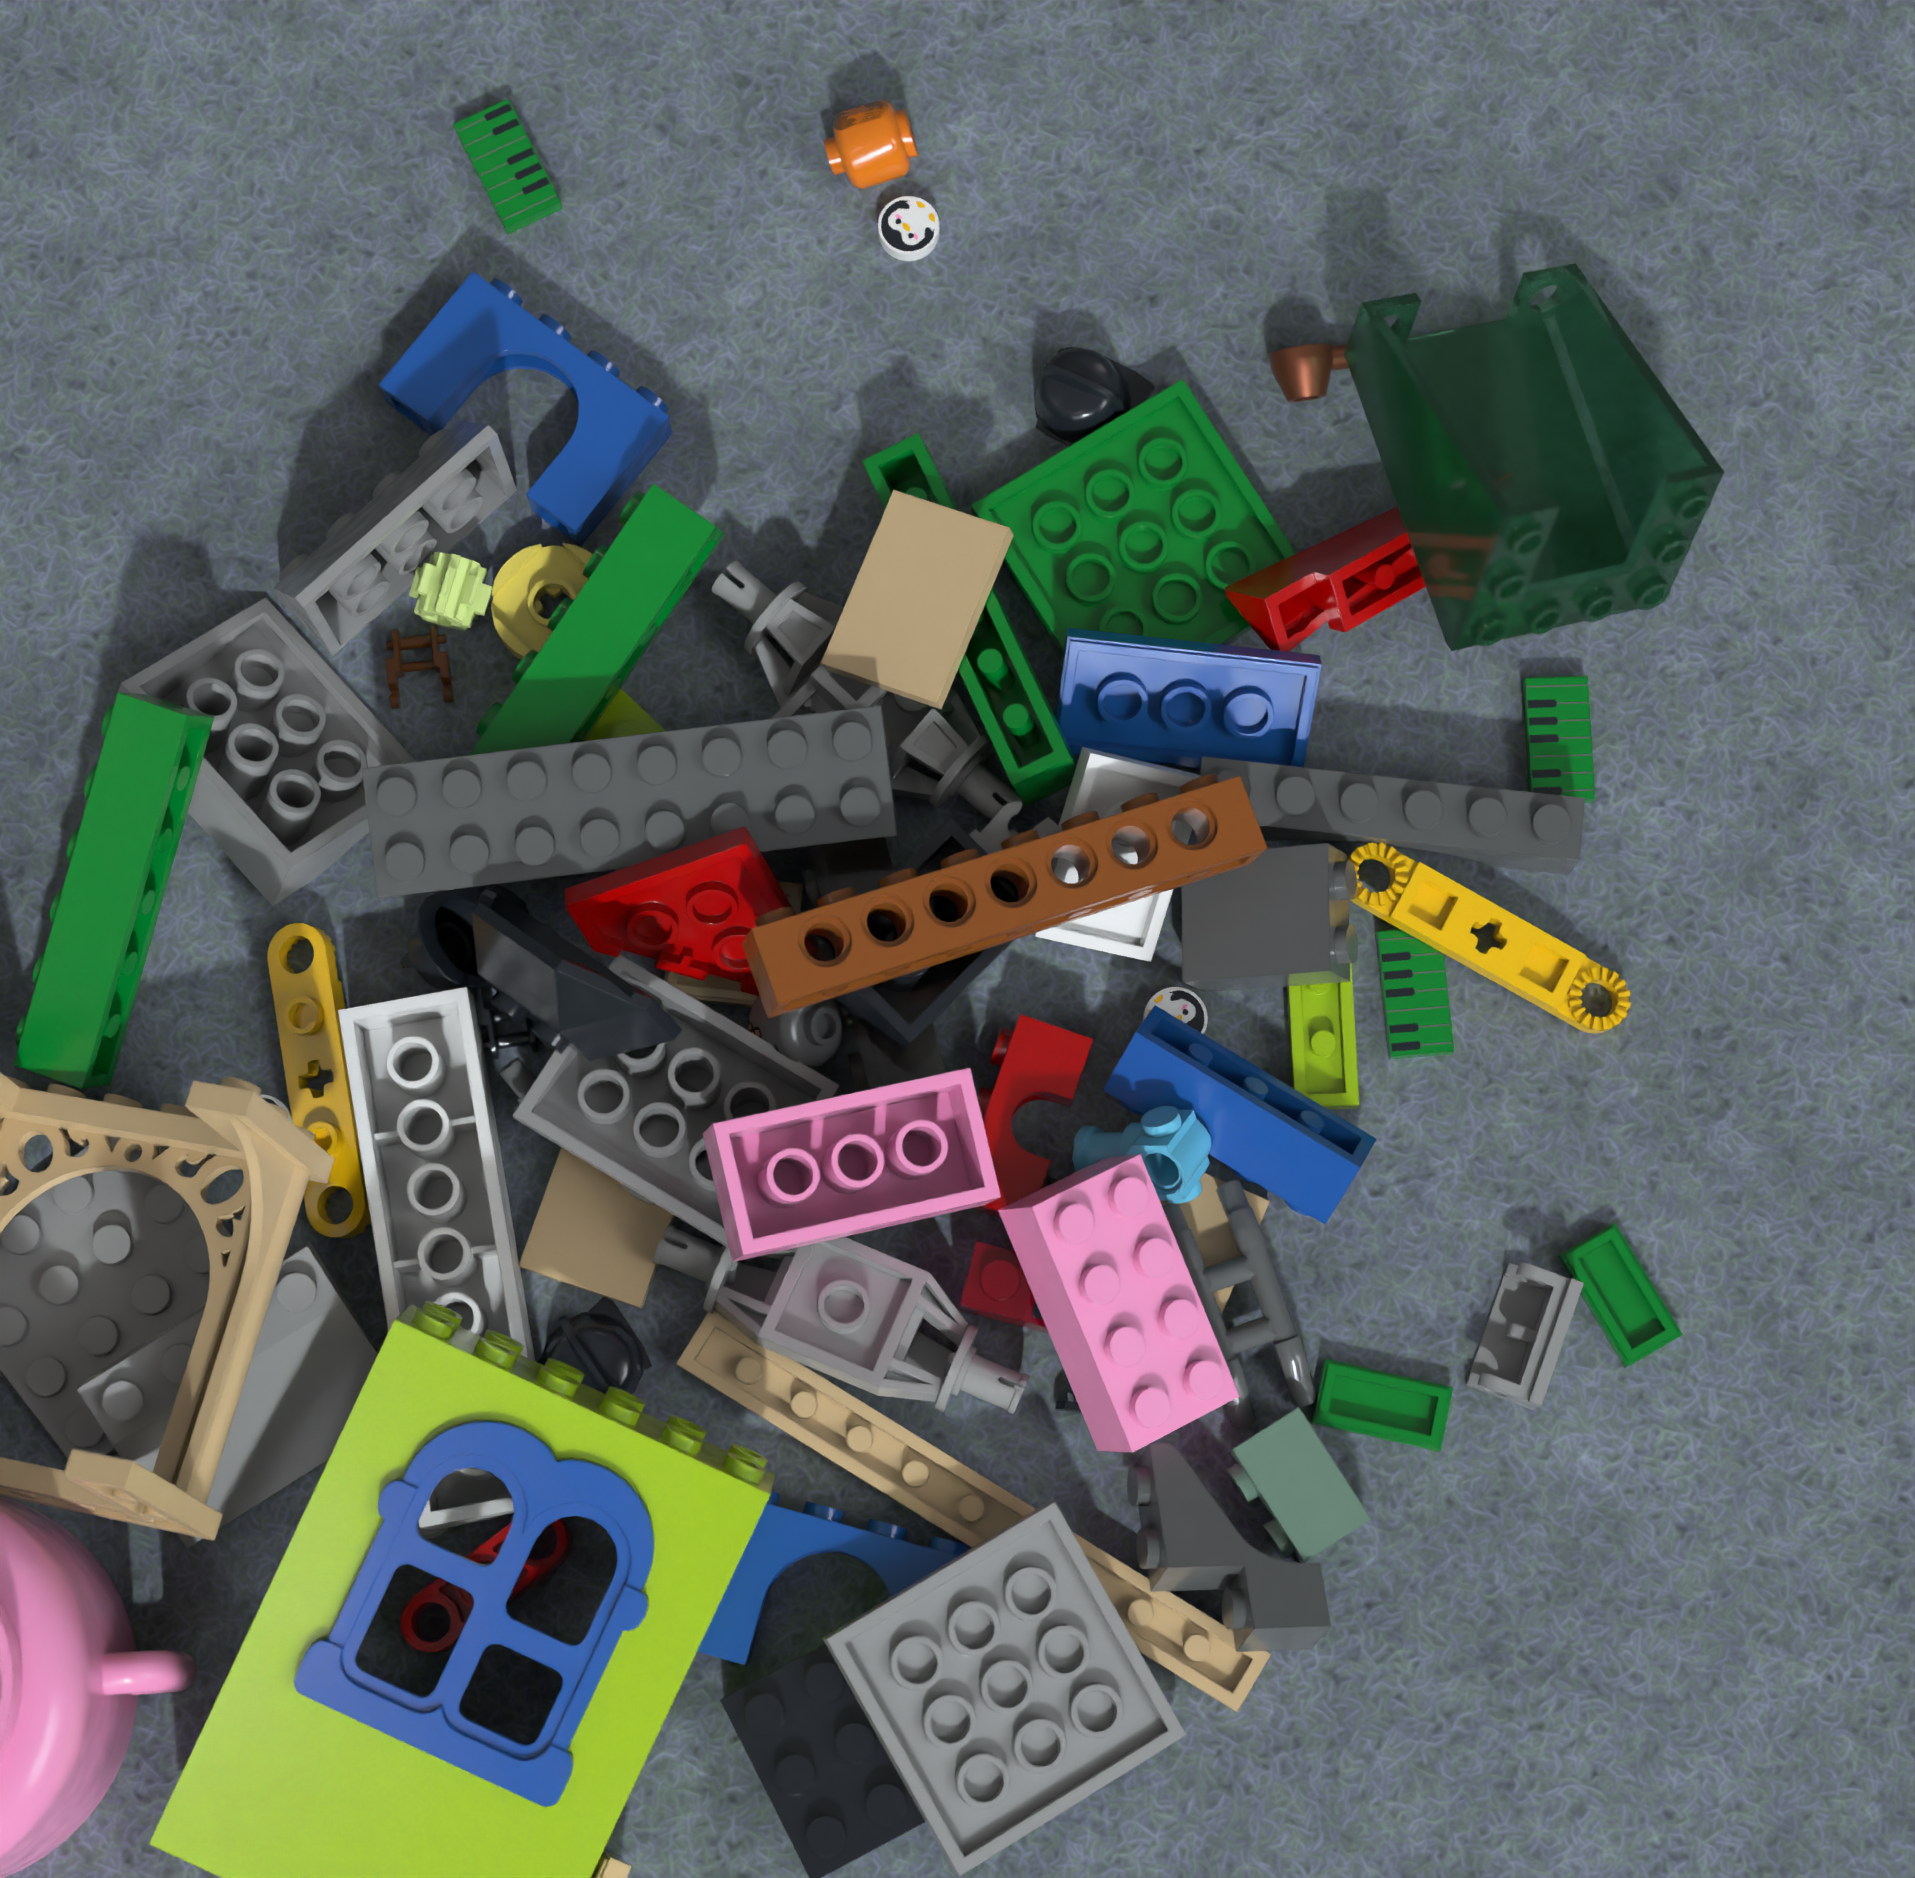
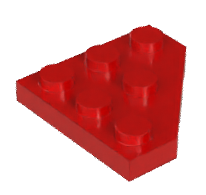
(684, 908)

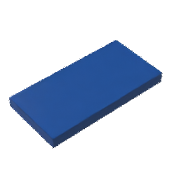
(1185, 699)

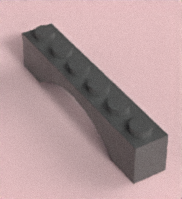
(1446, 818)

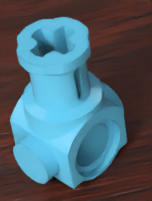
(1170, 1144)

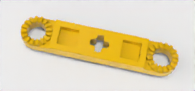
(1528, 958)
(311, 1037)

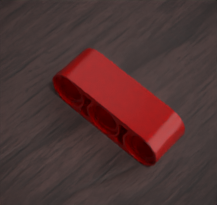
(460, 1602)

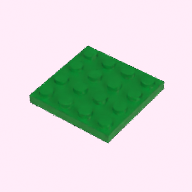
(1138, 528)

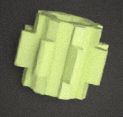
(450, 591)

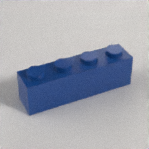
(1253, 1119)

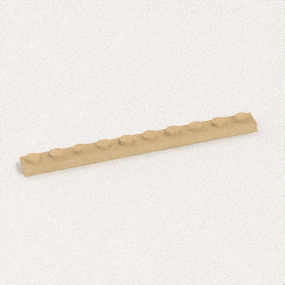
(954, 1497)

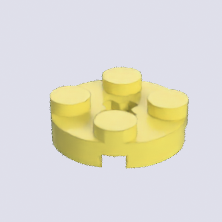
(521, 585)

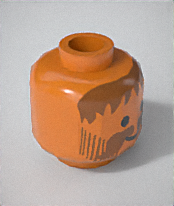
(871, 144)

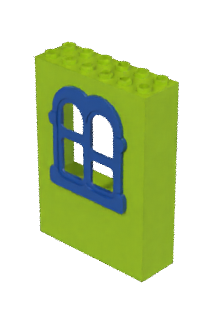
(356, 1778)

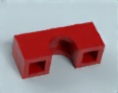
(1035, 1064)

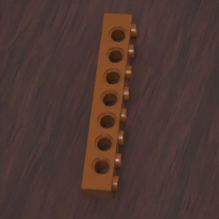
(792, 979)

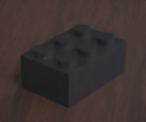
(907, 1005)
(821, 1763)

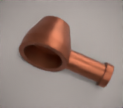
(1306, 369)

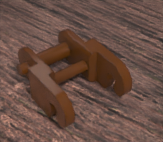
(396, 668)

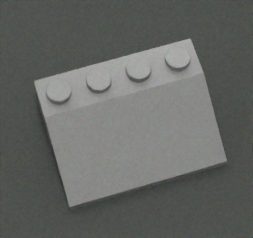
(412, 515)
(282, 750)
(648, 1107)
(291, 1404)

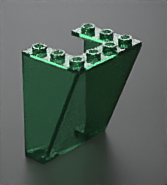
(1531, 460)

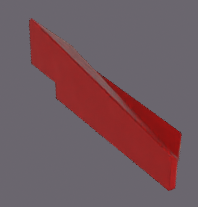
(1332, 581)

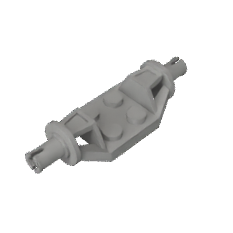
(932, 736)
(848, 1317)

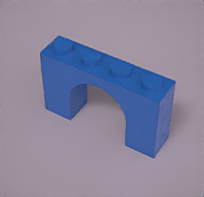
(489, 333)
(788, 1536)

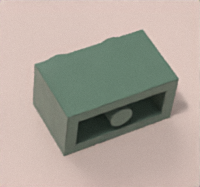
(1297, 1487)

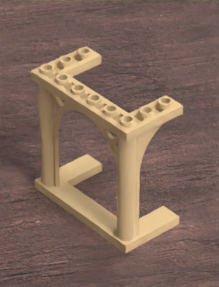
(220, 1131)

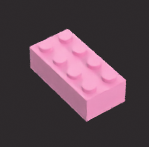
(850, 1164)
(1119, 1303)

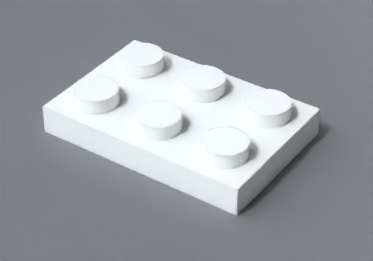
(1103, 785)

